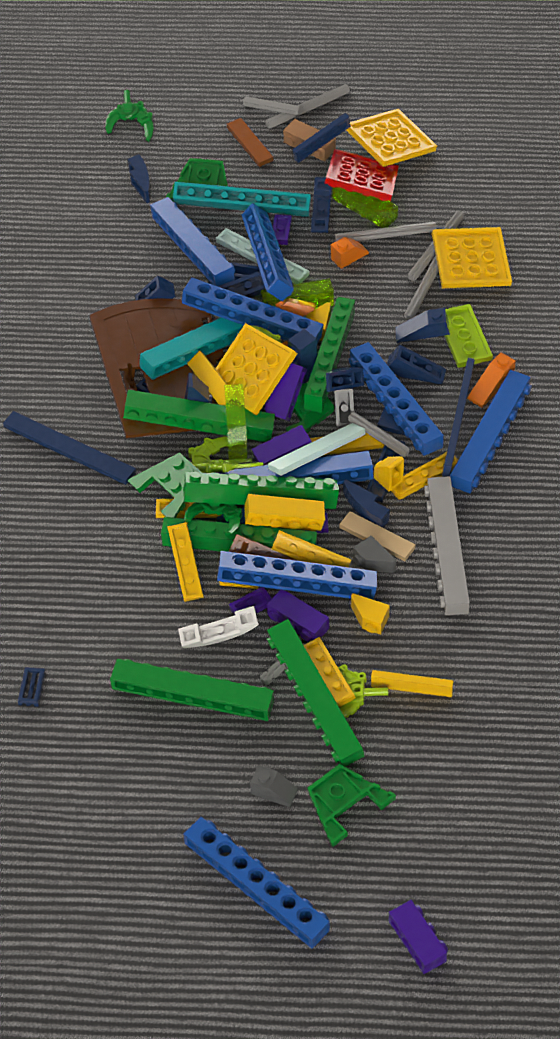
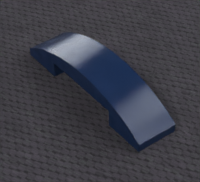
(321, 206)

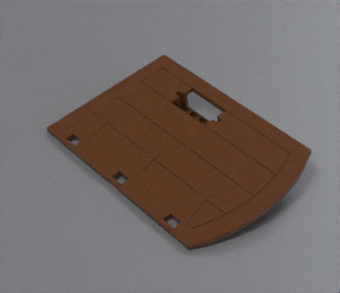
(138, 326)

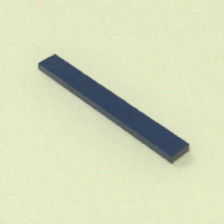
(458, 418)
(69, 447)

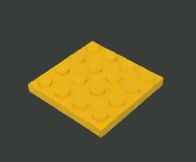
(391, 137)
(471, 257)
(257, 364)

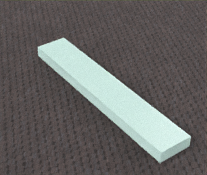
(243, 247)
(316, 449)

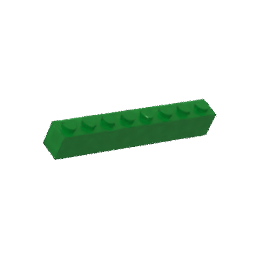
(329, 353)
(192, 415)
(235, 488)
(215, 536)
(192, 689)
(315, 693)

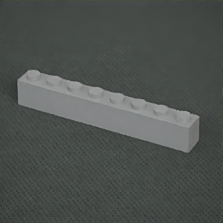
(447, 546)

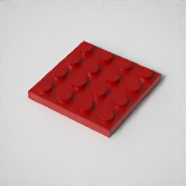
(361, 175)

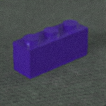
(286, 393)
(281, 445)
(305, 619)
(418, 936)

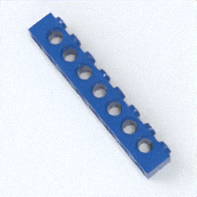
(267, 252)
(247, 310)
(397, 399)
(296, 575)
(308, 932)

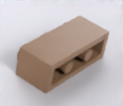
(298, 132)

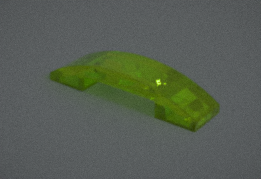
(236, 421)

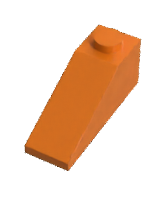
(491, 380)

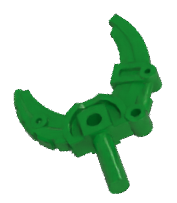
(131, 111)
(229, 511)

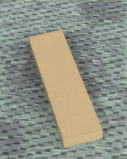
(391, 542)

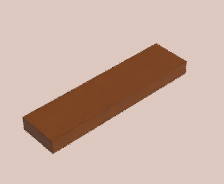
(250, 142)

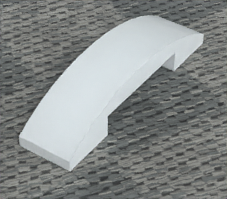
(219, 630)

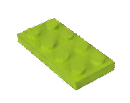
(466, 336)

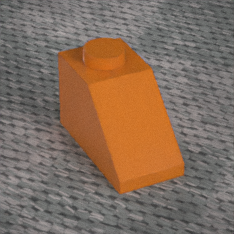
(347, 251)
(296, 306)

